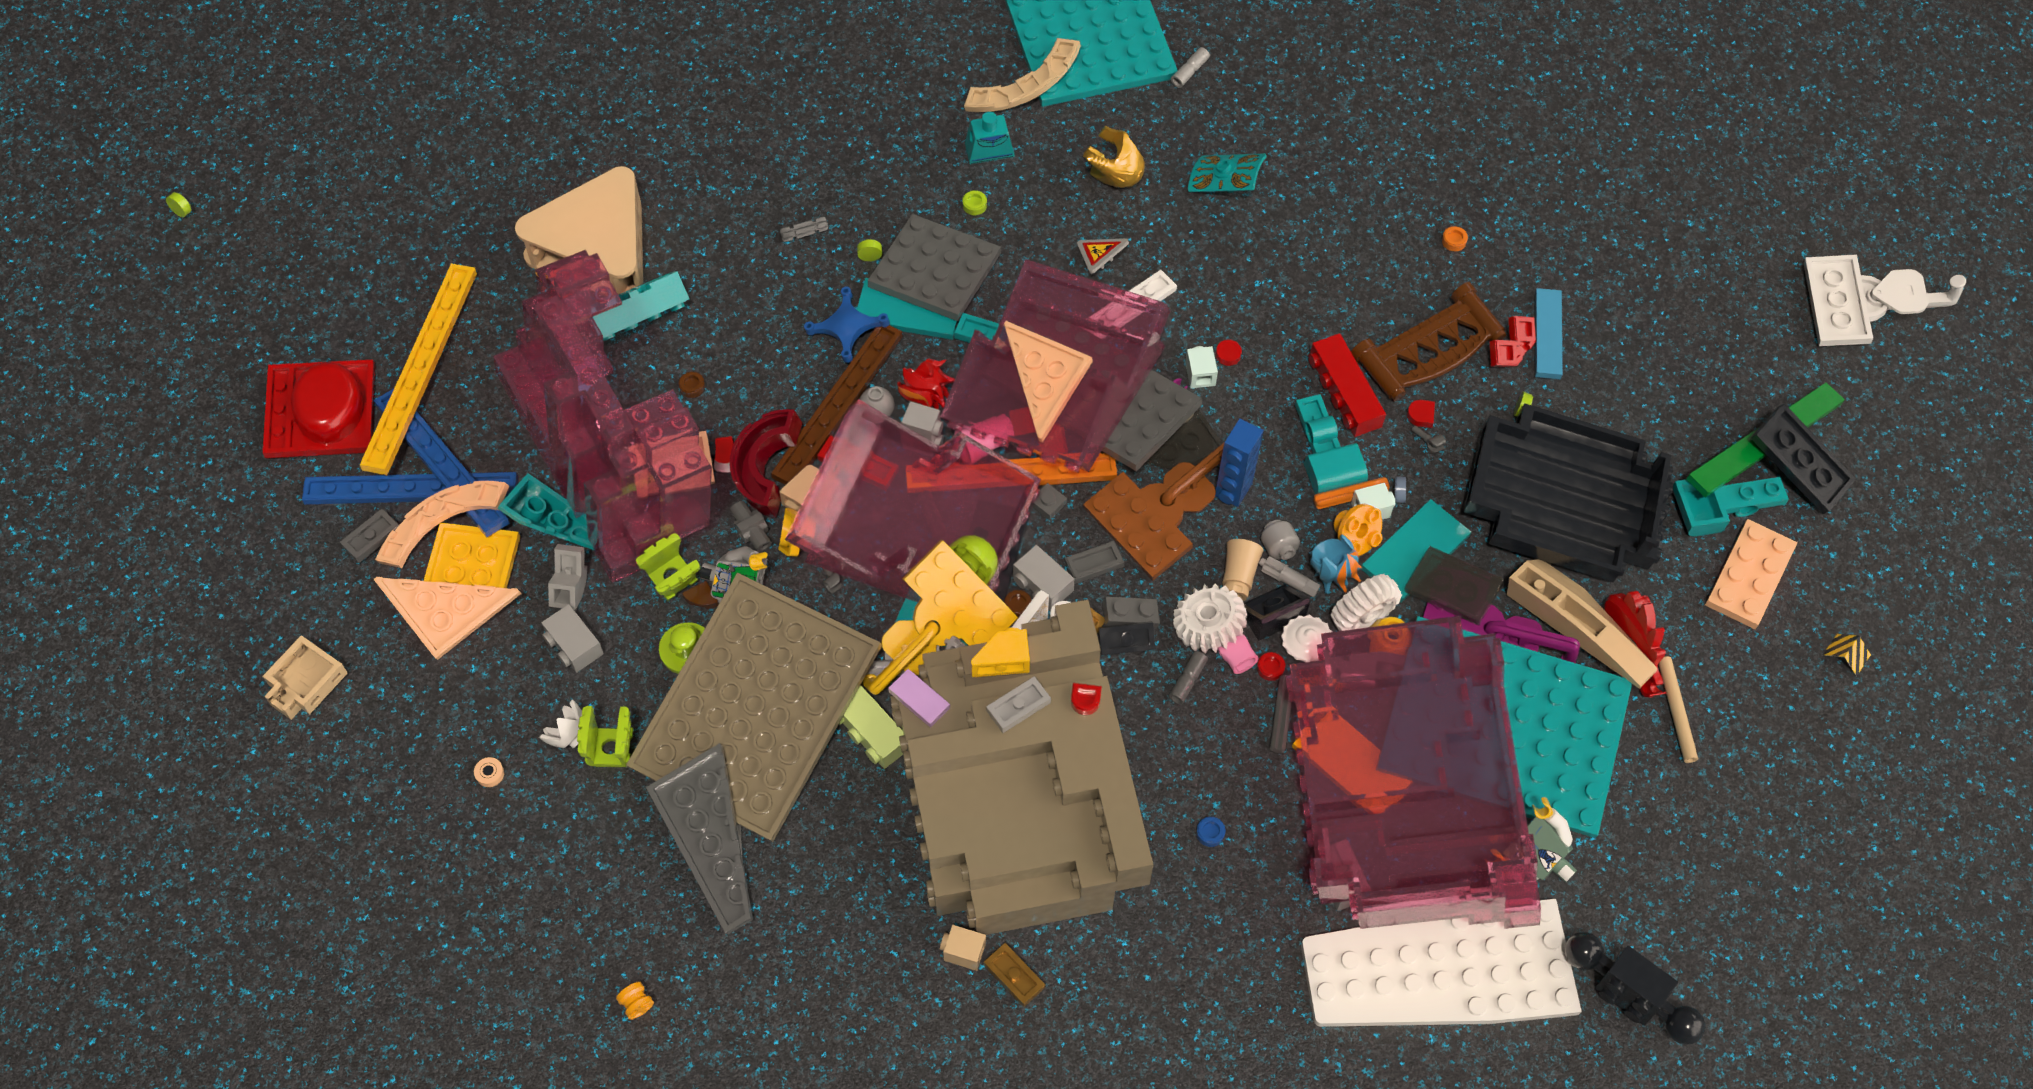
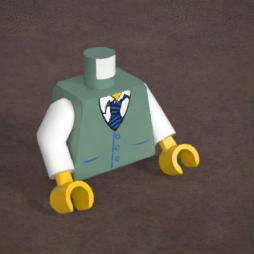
(1551, 842)

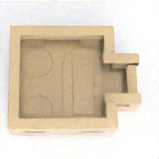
(302, 678)

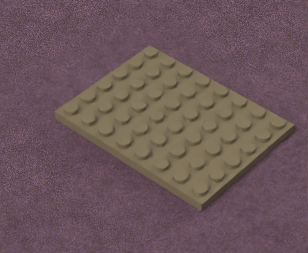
(769, 689)

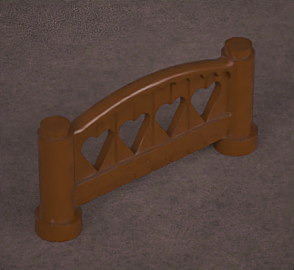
(1467, 310)

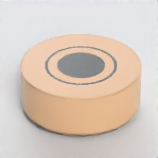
(489, 772)

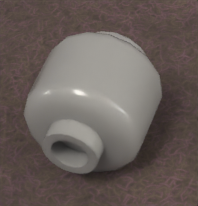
(1279, 539)

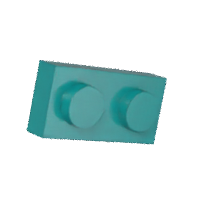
(968, 324)

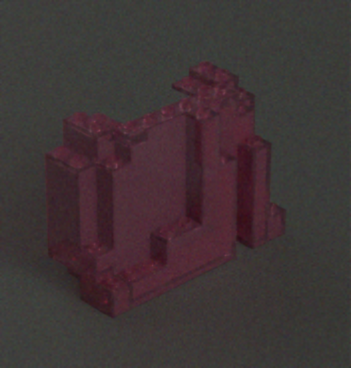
(625, 469)
(1413, 777)

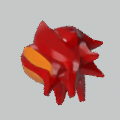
(925, 384)

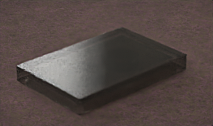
(1454, 585)

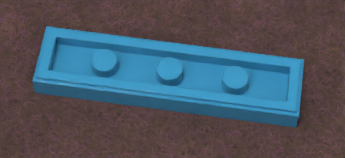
(1548, 333)

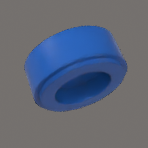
(1210, 831)

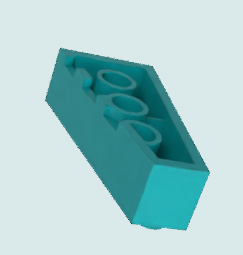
(643, 303)

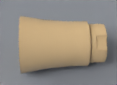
(1241, 565)

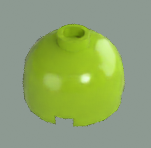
(978, 555)

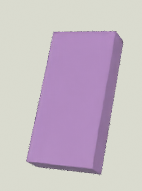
(919, 698)

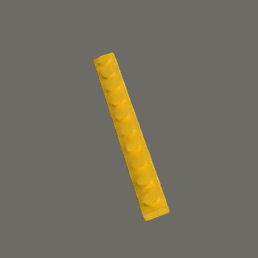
(418, 370)

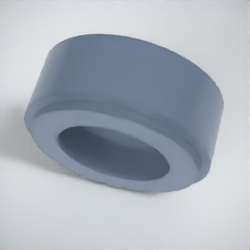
(1400, 490)

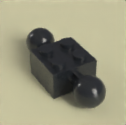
(1635, 987)

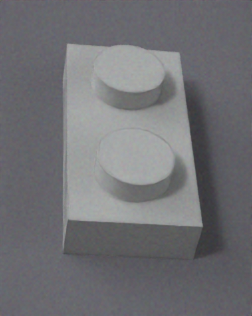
(1018, 704)

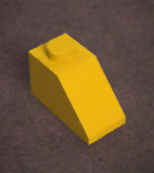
(1003, 655)

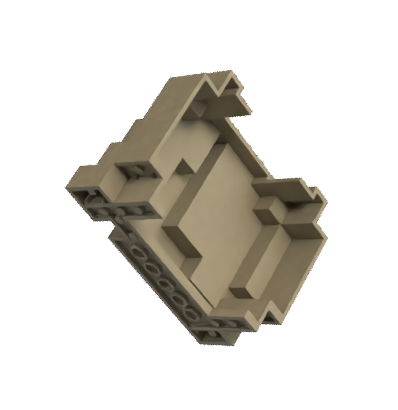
(1032, 816)

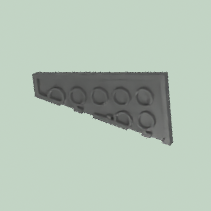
(703, 823)

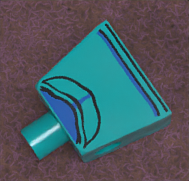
(988, 139)

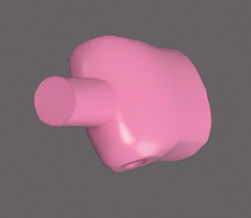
(1239, 655)

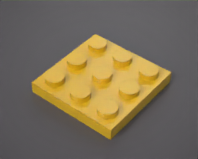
(470, 558)

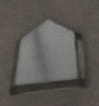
(1188, 444)

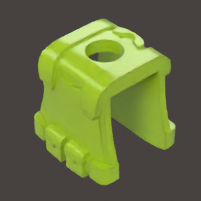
(663, 557)
(592, 739)

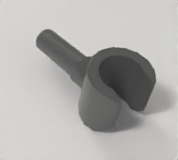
(1433, 444)
(833, 582)

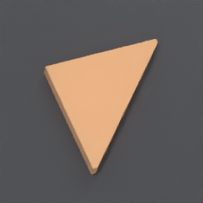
(1046, 373)
(443, 611)

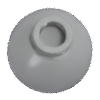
(879, 399)

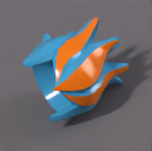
(1335, 562)

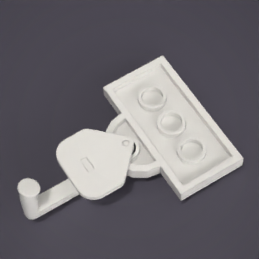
(1847, 301)

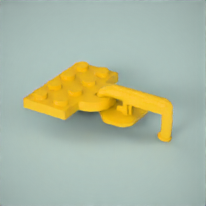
(950, 597)

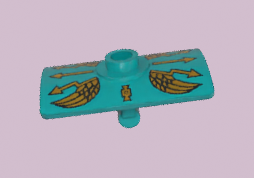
(1225, 173)

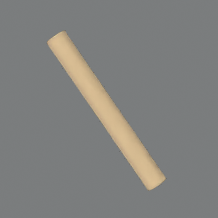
(1678, 710)

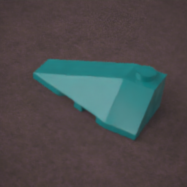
(545, 510)

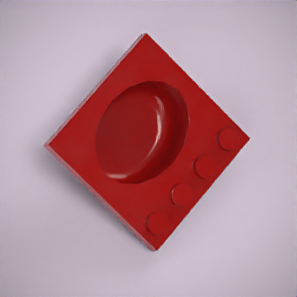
(319, 408)

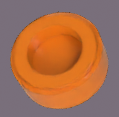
(1454, 238)

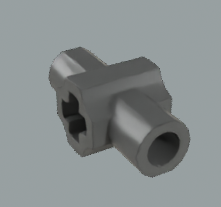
(750, 526)

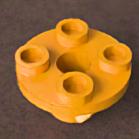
(1361, 526)

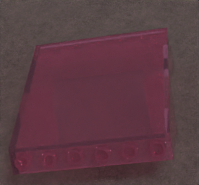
(1080, 313)
(896, 494)

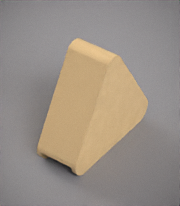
(596, 218)

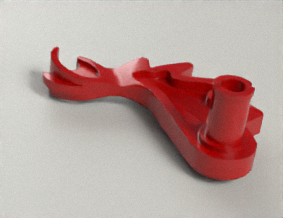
(1637, 619)

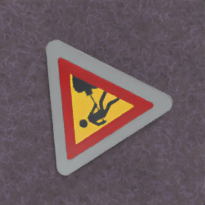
(1100, 251)

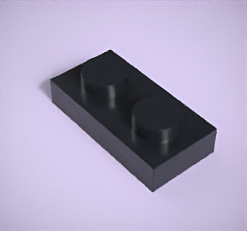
(1126, 638)

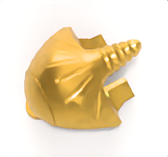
(1125, 168)

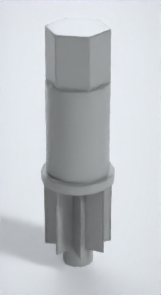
(1289, 576)

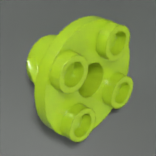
(678, 644)

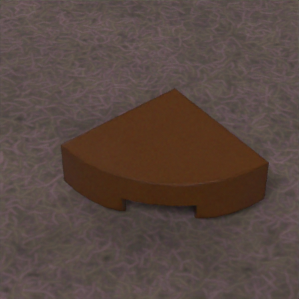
(700, 596)

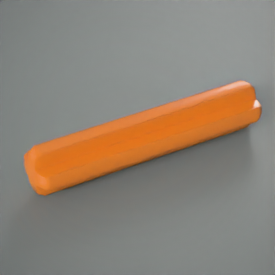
(1344, 494)

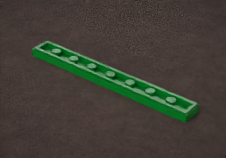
(1746, 452)

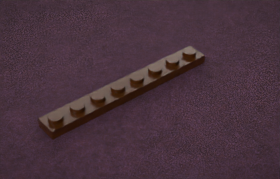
(837, 402)

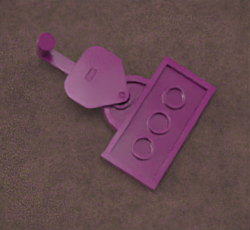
(1515, 630)

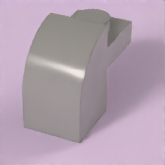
(569, 577)

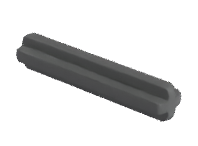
(1281, 718)

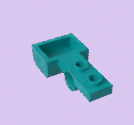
(1330, 464)
(1711, 513)

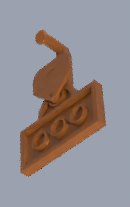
(1145, 525)

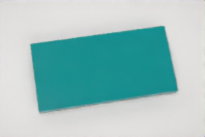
(905, 315)
(1407, 547)

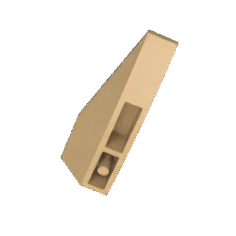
(1578, 615)

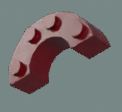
(752, 451)

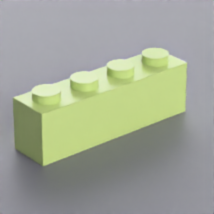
(873, 729)

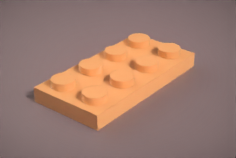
(1751, 574)

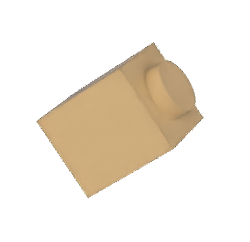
(963, 947)

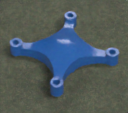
(847, 324)

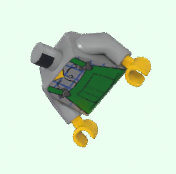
(741, 561)

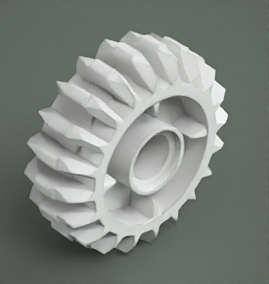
(1366, 603)
(1226, 620)

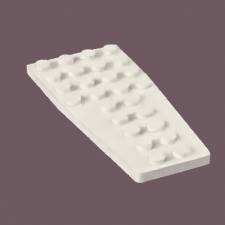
(1441, 973)

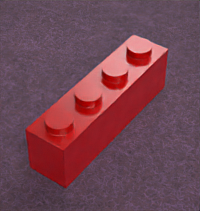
(1346, 385)

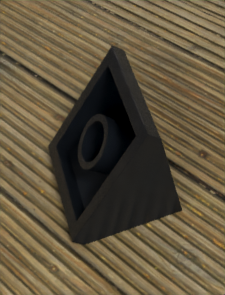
(1274, 609)

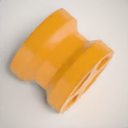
(634, 1000)

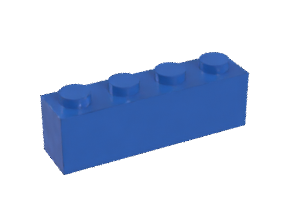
(1238, 462)

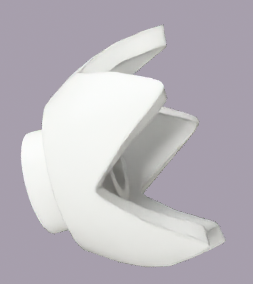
(567, 728)

